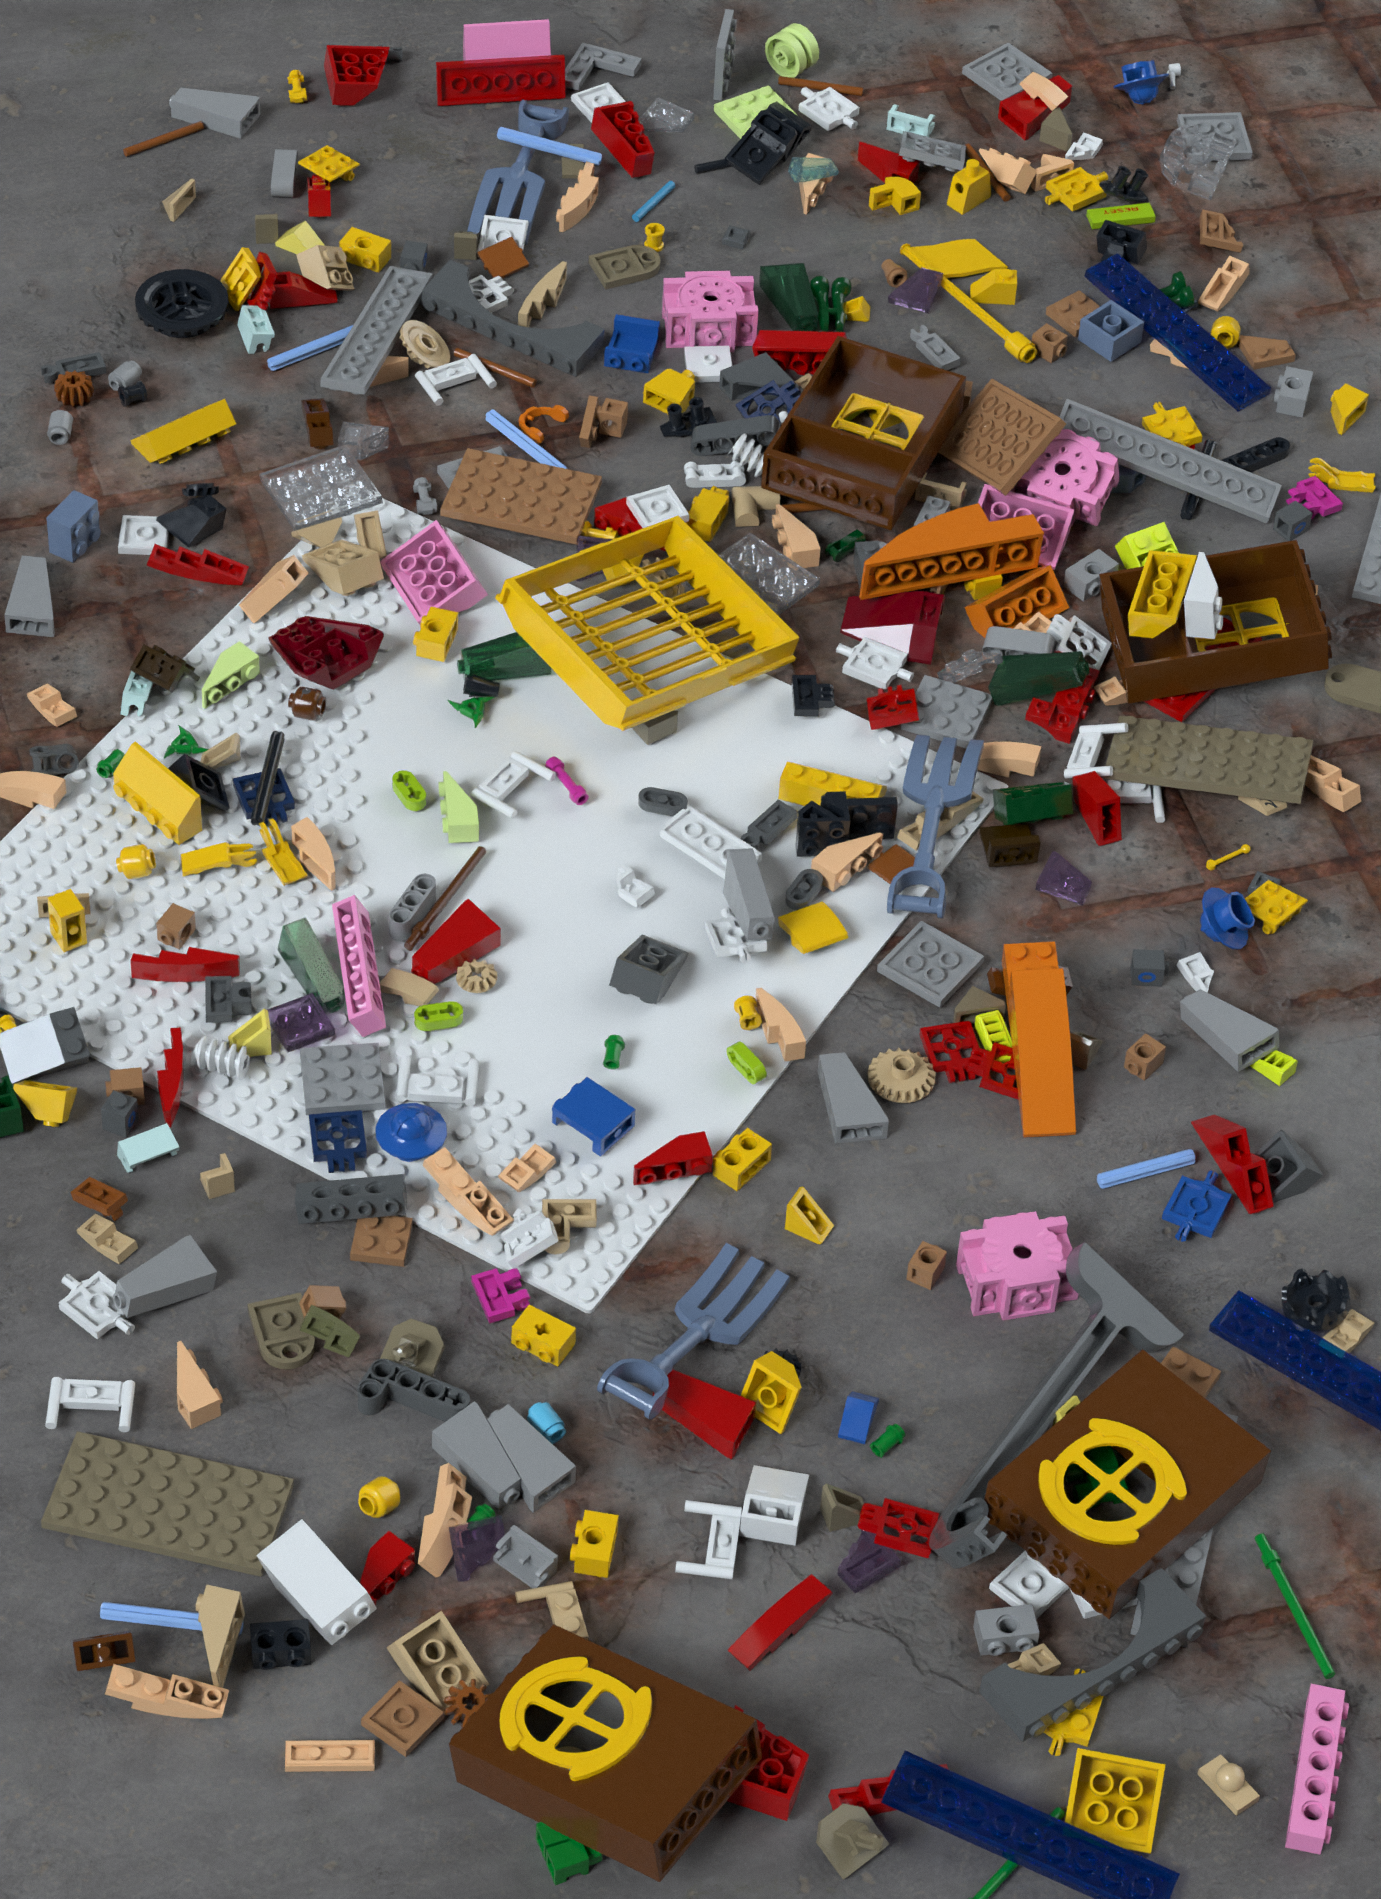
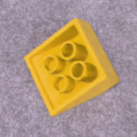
(1115, 1798)

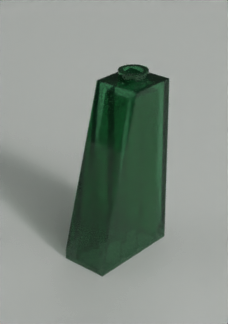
(791, 294)
(502, 659)
(1036, 675)
(310, 965)

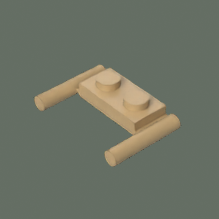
(562, 1605)

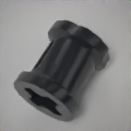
(132, 393)

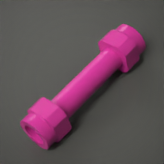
(576, 793)

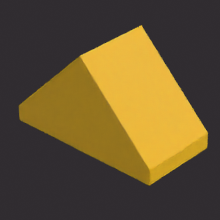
(807, 1218)

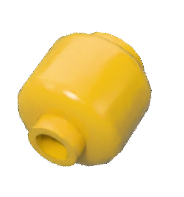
(1226, 331)
(136, 861)
(379, 1497)

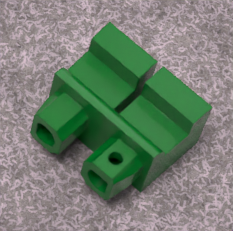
(1105, 1460)
(564, 1855)

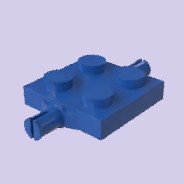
(1196, 1206)

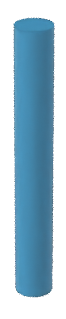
(653, 201)

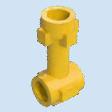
(298, 94)
(588, 531)

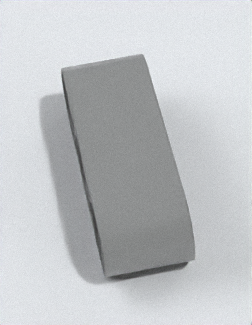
(284, 173)
(1017, 641)
(412, 906)

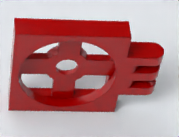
(264, 287)
(904, 713)
(983, 1061)
(956, 1064)
(874, 1518)

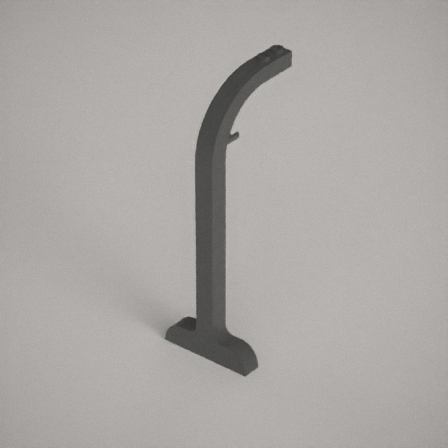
(1113, 1310)

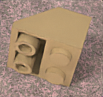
(326, 267)

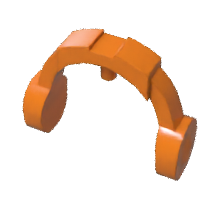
(557, 412)

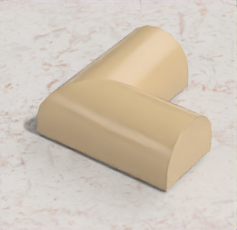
(747, 502)
(567, 1215)

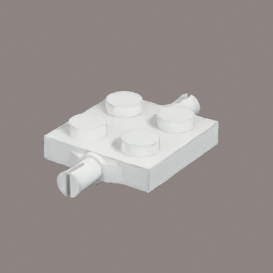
(828, 108)
(874, 663)
(729, 939)
(93, 1305)

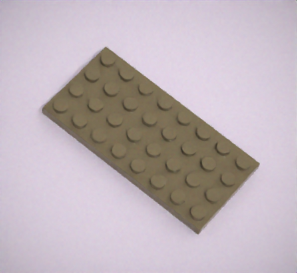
(1210, 759)
(167, 1503)

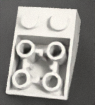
(773, 1505)

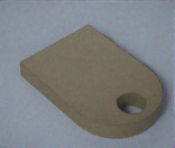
(625, 265)
(1358, 687)
(278, 1331)

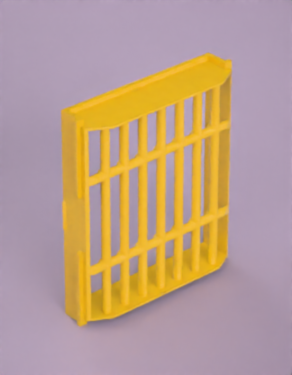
(696, 564)

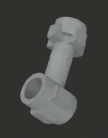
(425, 504)

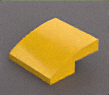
(241, 278)
(813, 927)

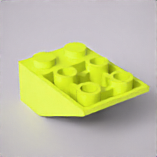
(1135, 547)

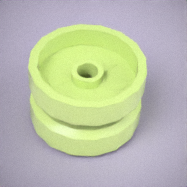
(792, 50)

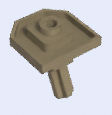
(415, 1346)
(849, 1838)

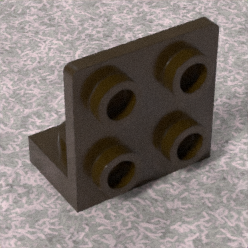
(161, 667)
(1009, 845)

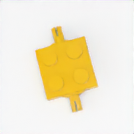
(1076, 188)
(1173, 425)
(1076, 1727)

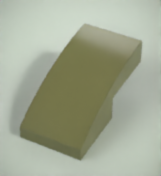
(337, 1334)

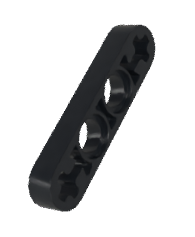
(1274, 450)

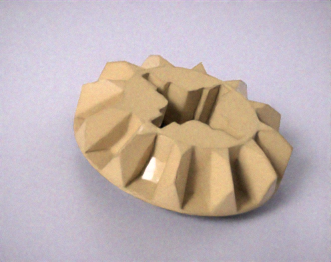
(474, 983)

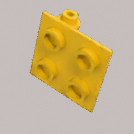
(330, 164)
(1274, 905)

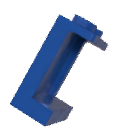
(632, 344)
(595, 1114)

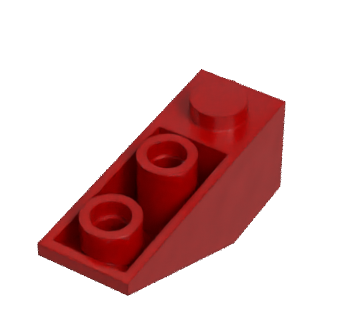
(887, 163)
(318, 196)
(299, 291)
(679, 1158)
(386, 1564)

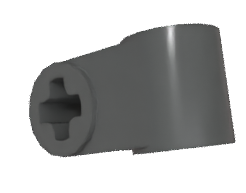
(51, 759)

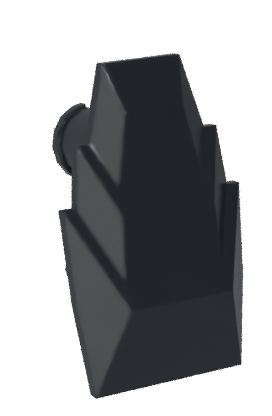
(1124, 190)
(684, 423)

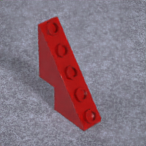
(617, 516)
(1242, 1169)

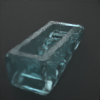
(808, 169)

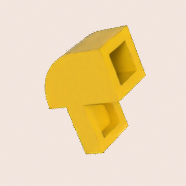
(896, 192)

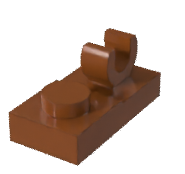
(100, 1197)

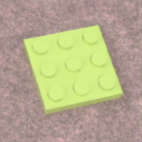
(741, 110)

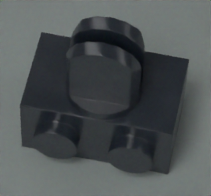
(1121, 239)

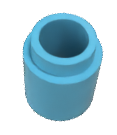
(546, 1421)

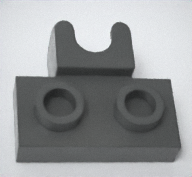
(225, 997)

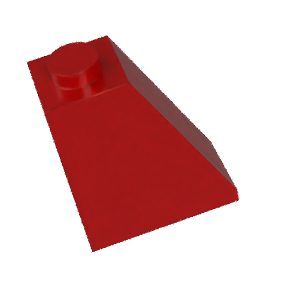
(1098, 807)

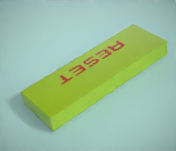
(1123, 215)

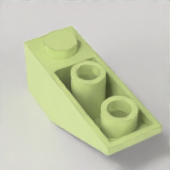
(230, 671)
(460, 812)

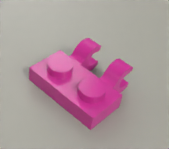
(1319, 497)
(493, 1296)

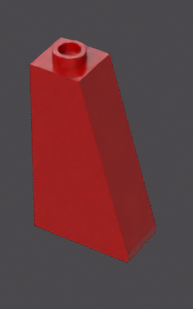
(1026, 115)
(459, 939)
(709, 1412)

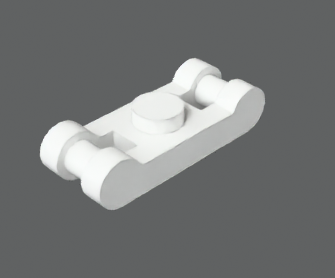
(714, 475)

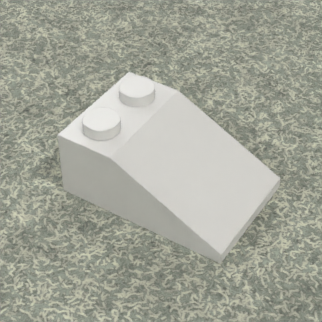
(1202, 602)

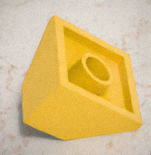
(47, 1100)
(774, 1389)

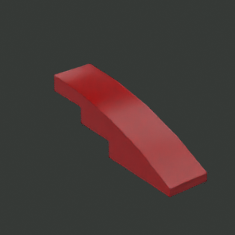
(191, 565)
(184, 967)
(171, 1079)
(780, 1621)
(866, 1795)

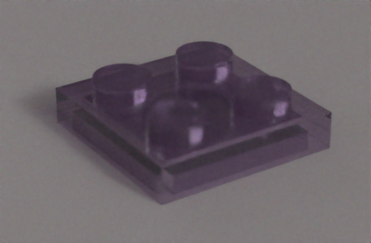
(300, 1022)

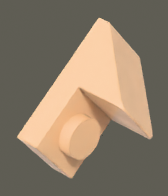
(1050, 168)

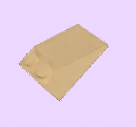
(345, 566)
(221, 1621)
(435, 1659)

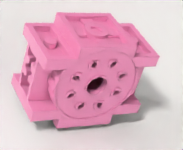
(709, 310)
(1076, 467)
(1016, 1265)

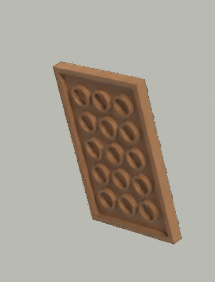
(1000, 436)
(521, 496)

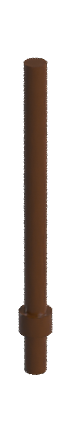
(422, 927)

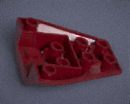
(897, 620)
(327, 649)

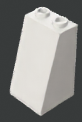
(316, 1582)

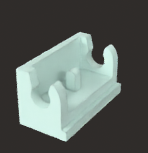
(901, 122)
(255, 328)
(135, 693)
(146, 1146)

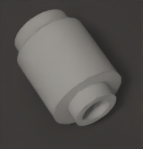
(125, 375)
(60, 427)

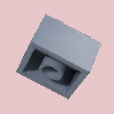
(1110, 330)
(73, 526)

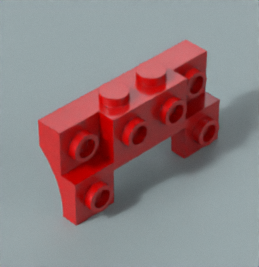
(1066, 709)

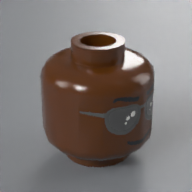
(307, 703)

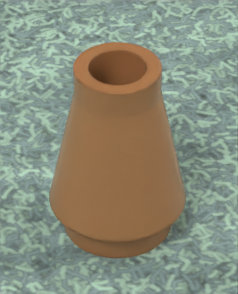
(894, 273)

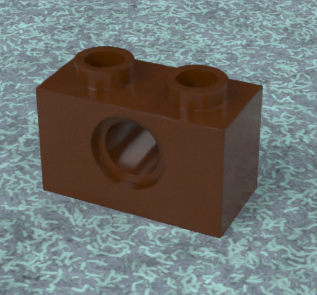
(103, 1650)

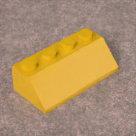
(185, 431)
(1160, 593)
(806, 784)
(158, 794)

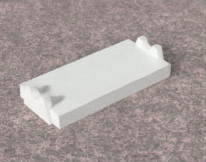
(703, 839)

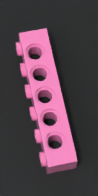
(358, 966)
(1302, 1832)

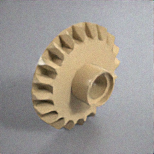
(424, 344)
(901, 1076)

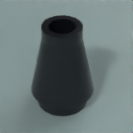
(480, 687)

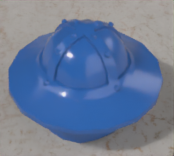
(1141, 81)
(1226, 918)
(411, 1131)

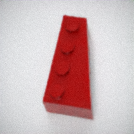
(624, 137)
(795, 349)

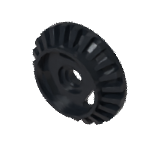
(204, 298)

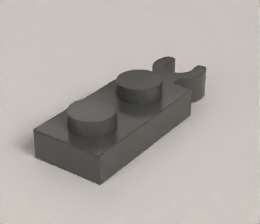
(91, 364)
(770, 824)

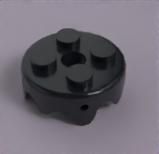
(1307, 1290)

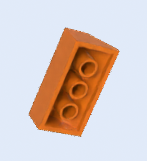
(1018, 601)

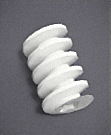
(748, 454)
(220, 1058)

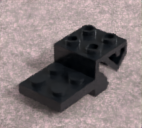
(770, 138)
(843, 820)

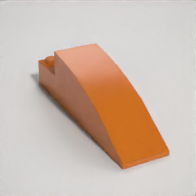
(952, 550)
(1040, 1038)

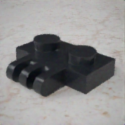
(810, 696)

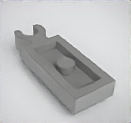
(935, 349)

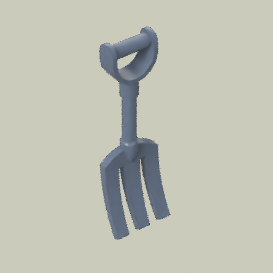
(518, 176)
(935, 797)
(700, 1326)

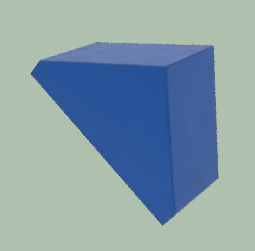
(857, 1417)

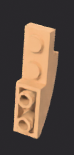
(578, 199)
(466, 1195)
(450, 1509)
(173, 1697)

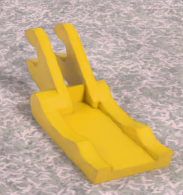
(1340, 479)
(280, 855)
(217, 856)

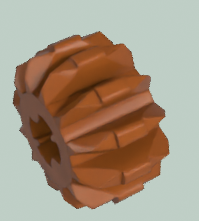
(74, 388)
(459, 1696)

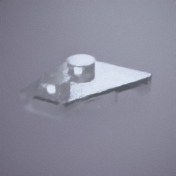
(666, 117)
(968, 665)

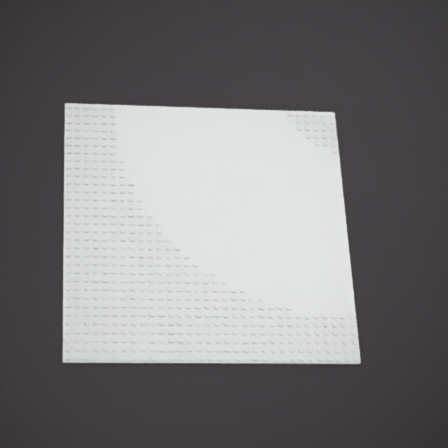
(541, 881)

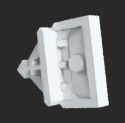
(528, 1236)

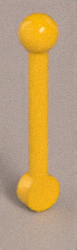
(1211, 864)

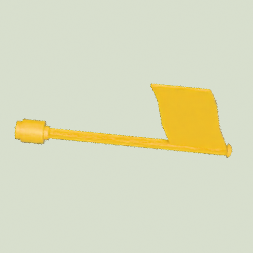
(963, 259)

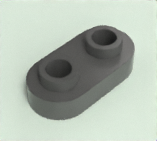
(661, 801)
(804, 889)

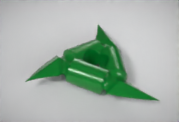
(466, 705)
(184, 737)

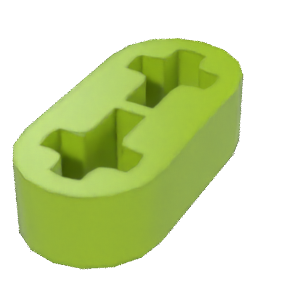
(404, 792)
(438, 1016)
(746, 1062)

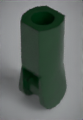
(844, 546)

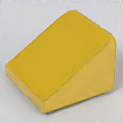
(857, 309)

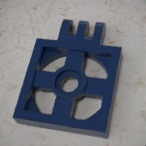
(786, 395)
(274, 809)
(339, 1154)

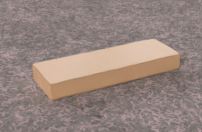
(329, 1755)

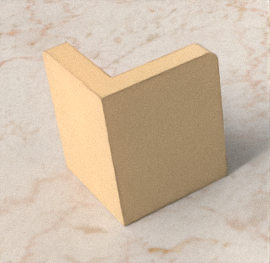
(219, 1180)

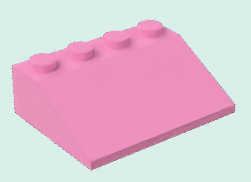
(506, 39)
(1052, 518)
(432, 573)

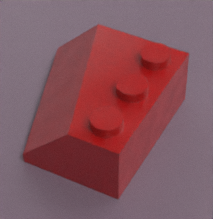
(353, 71)
(776, 1778)

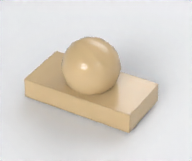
(370, 532)
(1229, 1784)

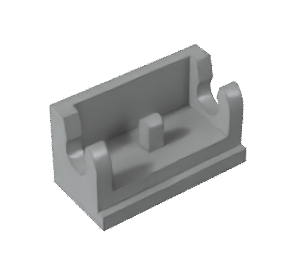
(526, 1558)

